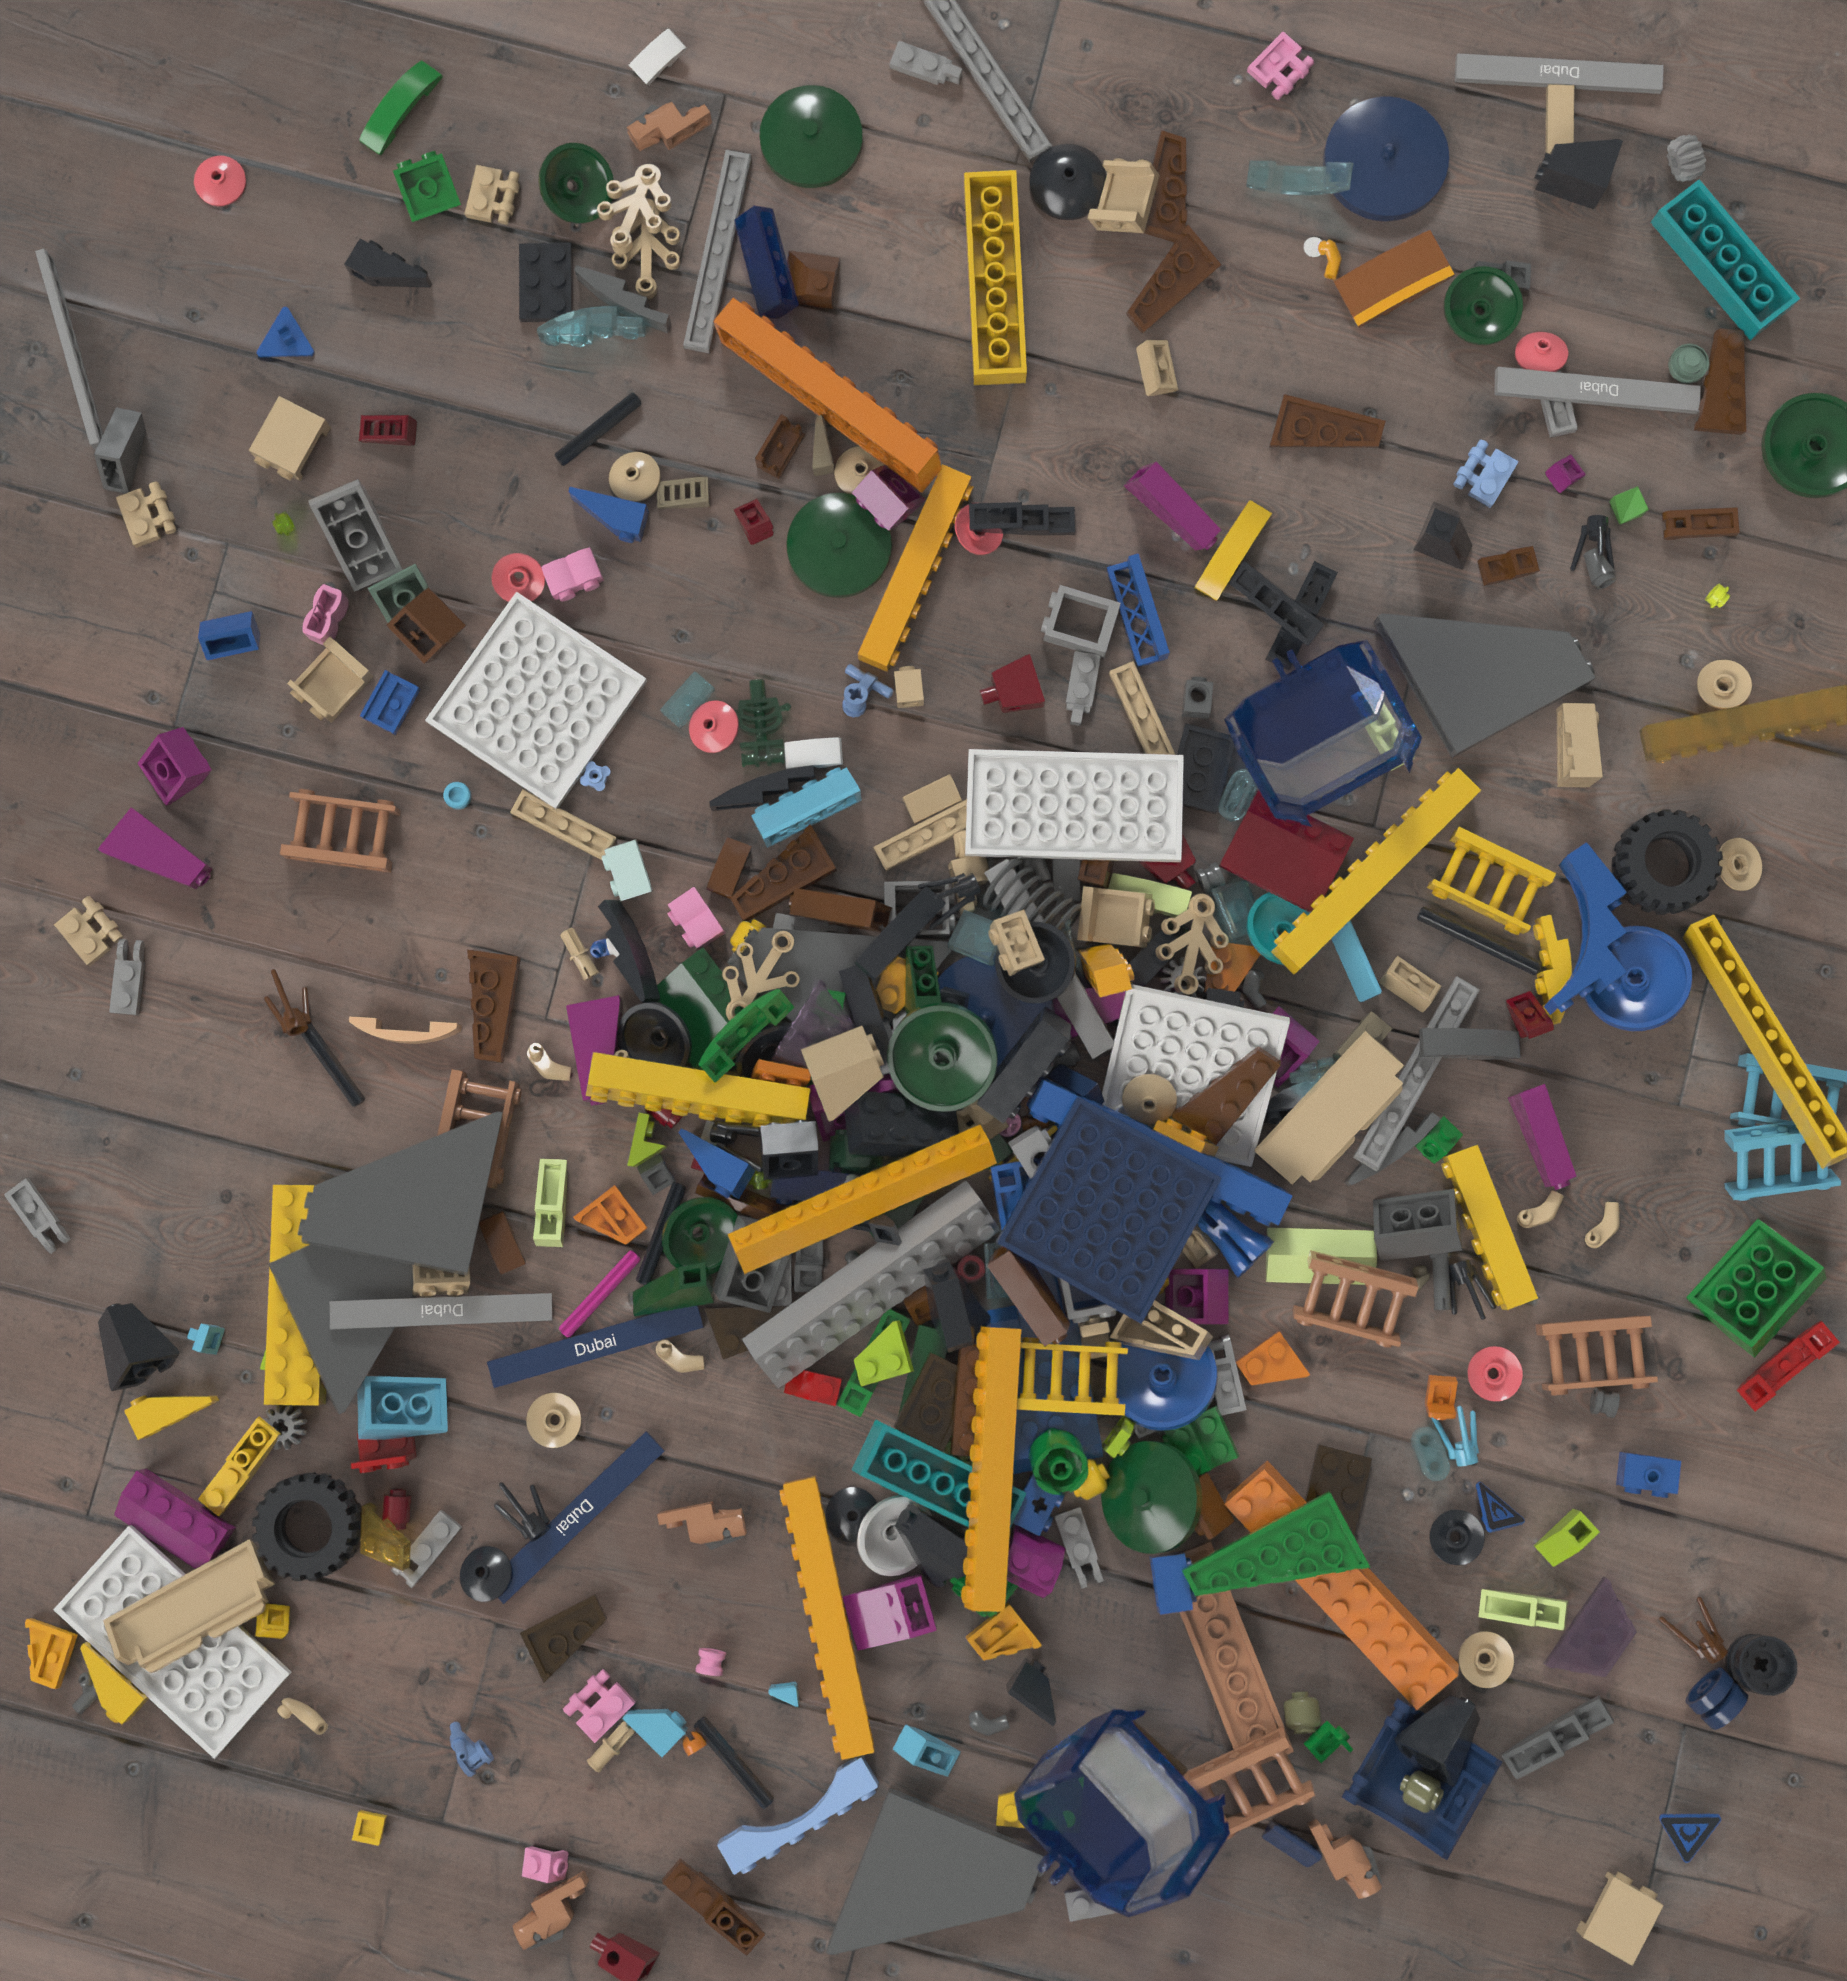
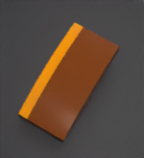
(1394, 278)

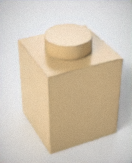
(908, 687)

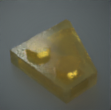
(382, 1540)

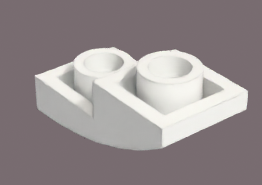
(657, 55)
(815, 752)

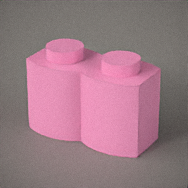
(572, 574)
(328, 609)
(695, 918)

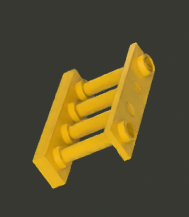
(1512, 866)
(1082, 1403)

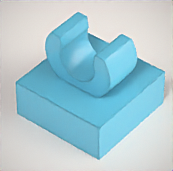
(206, 1338)

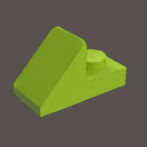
(641, 1149)

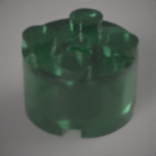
(850, 1163)

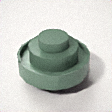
(1688, 363)

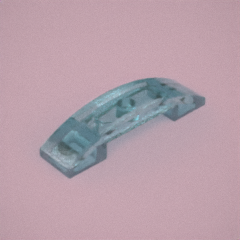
(1300, 179)

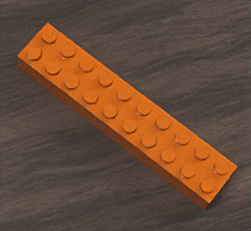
(828, 394)
(1355, 1600)

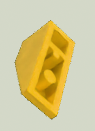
(157, 1413)
(114, 1690)

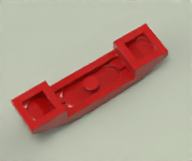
(1786, 1364)

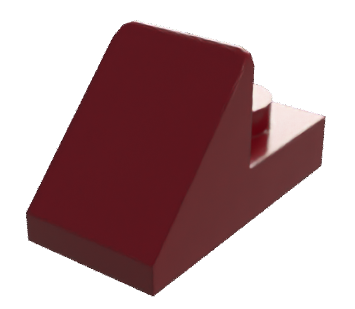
(754, 521)
(1529, 1016)

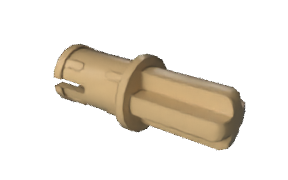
(579, 953)
(610, 1746)

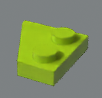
(884, 1357)
(1117, 1440)

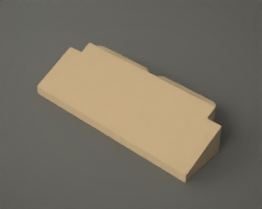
(1334, 1111)
(190, 1608)

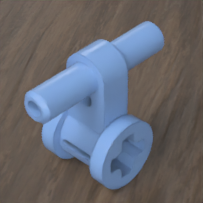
(856, 694)
(469, 1754)

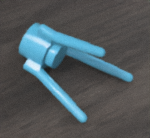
(1465, 1450)

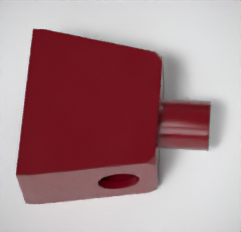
(1015, 687)
(1168, 871)
(624, 1957)

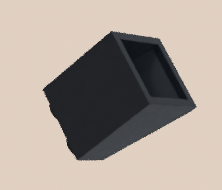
(1578, 170)

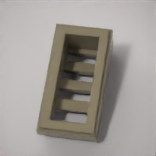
(822, 456)
(693, 501)

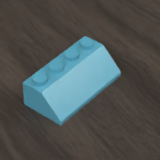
(807, 806)

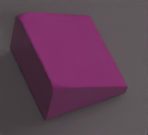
(1565, 473)

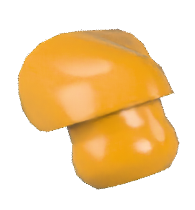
(1334, 258)

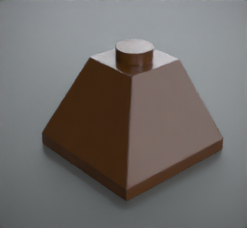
(813, 278)

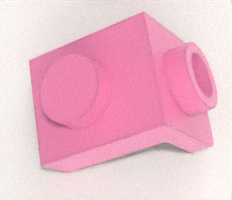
(545, 1864)

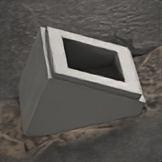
(656, 1174)

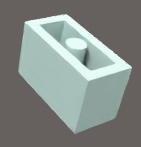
(627, 870)

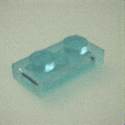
(687, 699)
(1311, 1072)

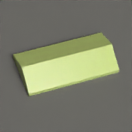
(1291, 1247)

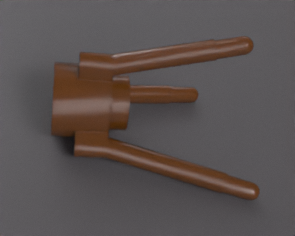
(294, 1020)
(1710, 1645)

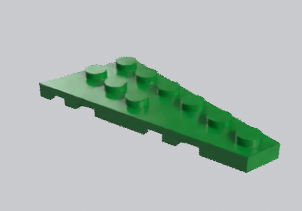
(1290, 1548)

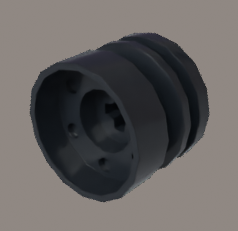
(1776, 1664)

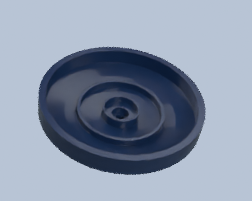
(1395, 156)
(991, 1002)

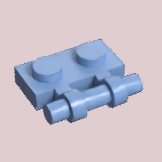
(1493, 476)

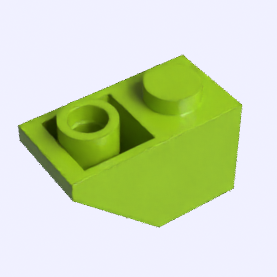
(1566, 1537)

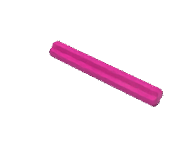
(599, 1294)

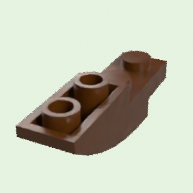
(714, 1905)

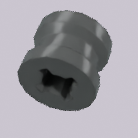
(1210, 878)
(1604, 1402)

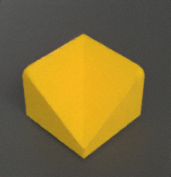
(273, 1621)

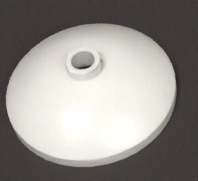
(884, 1550)

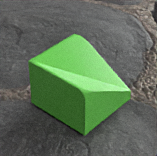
(1628, 505)

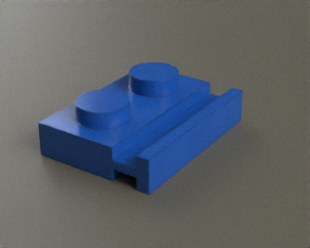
(390, 702)

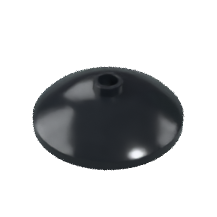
(1067, 196)
(1051, 980)
(641, 1035)
(760, 1047)

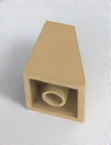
(843, 1069)

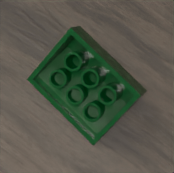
(699, 998)

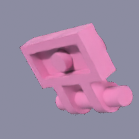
(1274, 60)
(605, 1712)

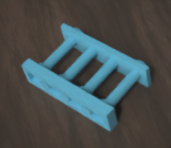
(1833, 1077)
(1770, 1137)

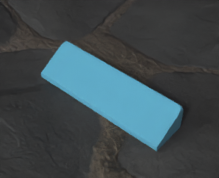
(1356, 963)

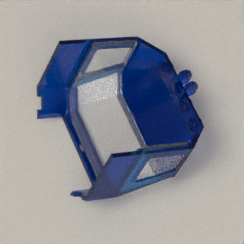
(1322, 730)
(1120, 1817)

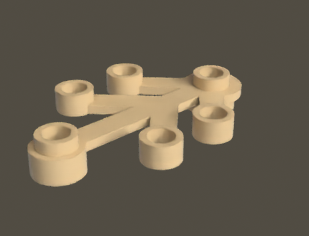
(634, 204)
(646, 243)
(1194, 940)
(757, 981)

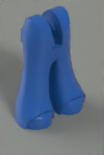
(1234, 1239)

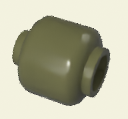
(1302, 1713)
(1421, 1791)

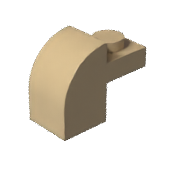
(1094, 1333)

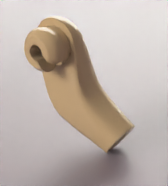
(545, 1066)
(1541, 1214)
(1607, 1228)
(678, 1360)
(304, 1713)

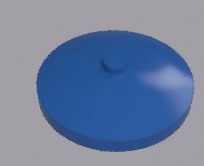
(1653, 987)
(1165, 1388)

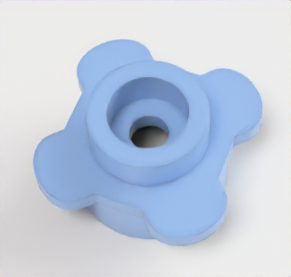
(599, 782)

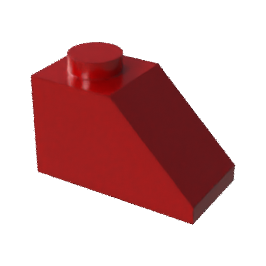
(815, 1387)

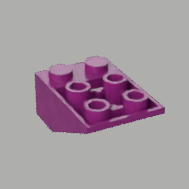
(890, 1612)

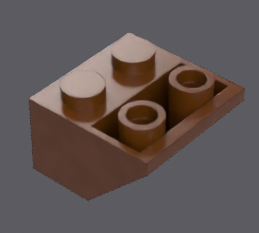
(426, 625)
(1214, 1513)

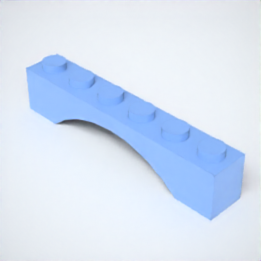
(751, 1843)

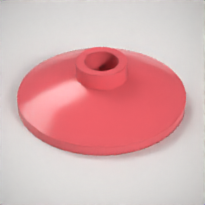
(227, 188)
(1541, 352)
(978, 544)
(507, 584)
(721, 733)
(1508, 1373)

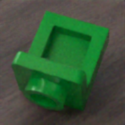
(1439, 1140)
(1326, 1741)

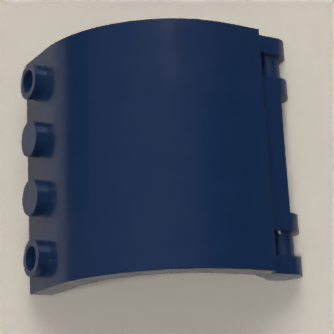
(1381, 1774)

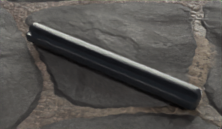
(1479, 940)

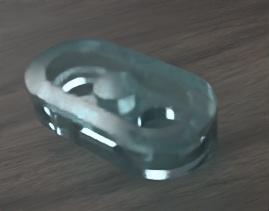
(1237, 796)
(1431, 1452)

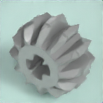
(1686, 158)
(1175, 972)
(290, 1420)

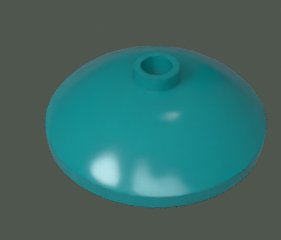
(1267, 918)

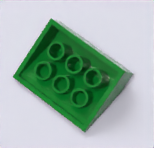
(1757, 1287)

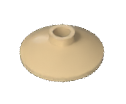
(845, 472)
(639, 486)
(1726, 674)
(1740, 864)
(1149, 1088)
(540, 1423)
(1499, 1662)

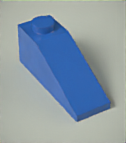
(618, 515)
(722, 1169)

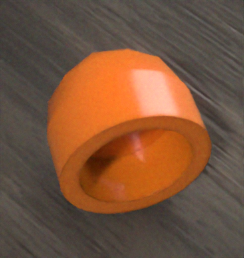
(694, 1745)

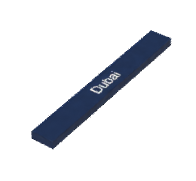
(594, 1345)
(582, 1511)

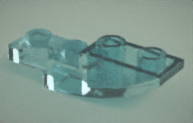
(580, 325)

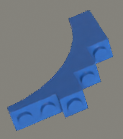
(1597, 897)

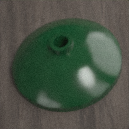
(588, 174)
(1493, 293)
(709, 1244)

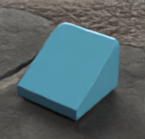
(786, 1692)

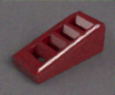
(404, 429)

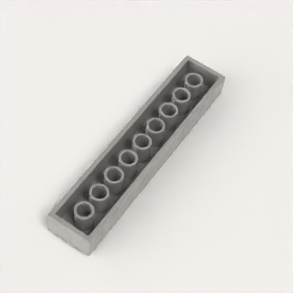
(870, 1285)

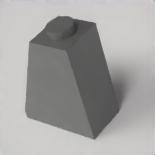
(120, 450)

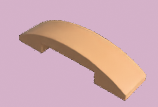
(437, 1031)

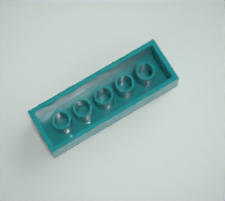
(1724, 260)
(920, 1472)

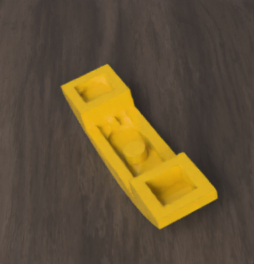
(1233, 550)

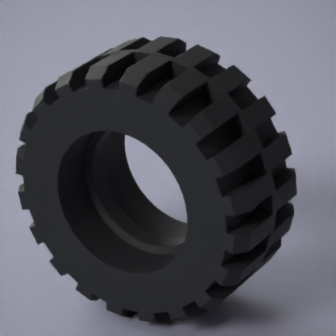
(1695, 843)
(272, 1532)

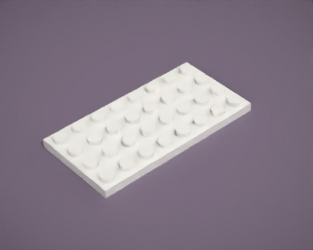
(1074, 805)
(204, 1692)

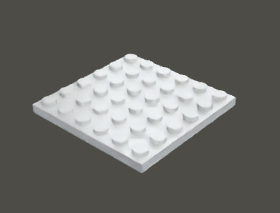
(536, 700)
(1191, 1046)

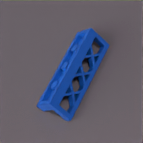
(1148, 609)

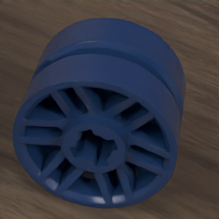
(1716, 1698)

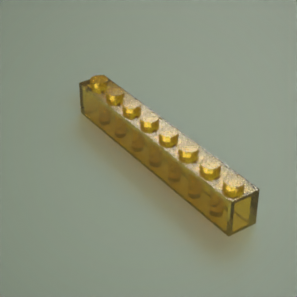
(1745, 723)

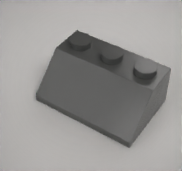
(1417, 1225)
(753, 1289)

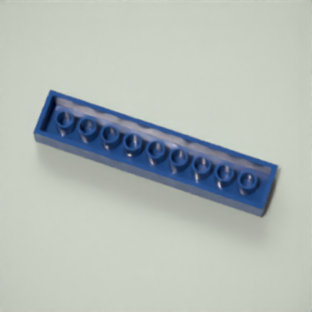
(1237, 1187)

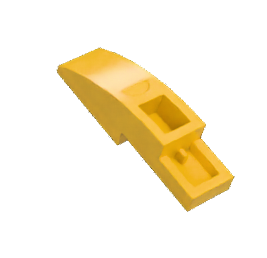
(1556, 958)
(240, 1466)

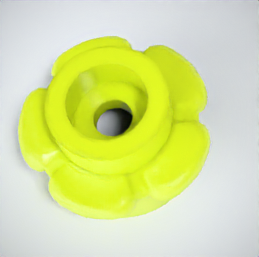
(1718, 596)

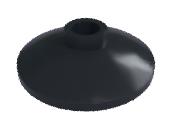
(838, 1507)
(1470, 1539)
(496, 1577)

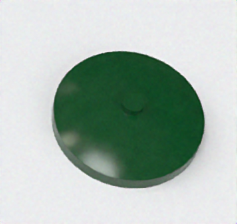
(811, 136)
(1808, 445)
(837, 546)
(942, 1057)
(1152, 1497)

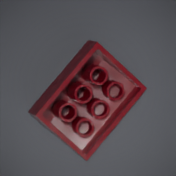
(1285, 855)

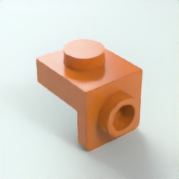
(1441, 1397)

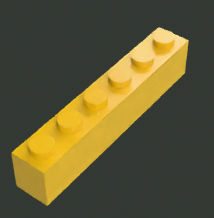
(1489, 1228)

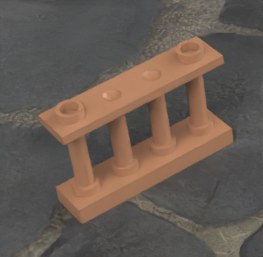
(324, 852)
(455, 1111)
(1374, 1280)
(1607, 1328)
(1251, 1756)

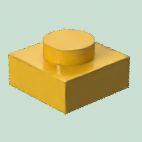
(369, 1827)

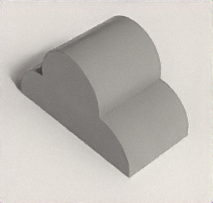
(356, 534)

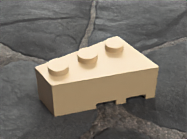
(1578, 745)
(1164, 1333)

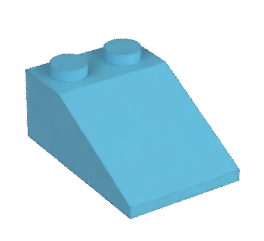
(401, 1407)

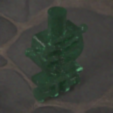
(759, 705)

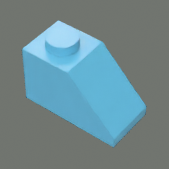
(657, 1727)
(926, 1750)

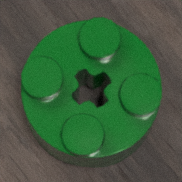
(1058, 1461)

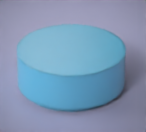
(457, 795)

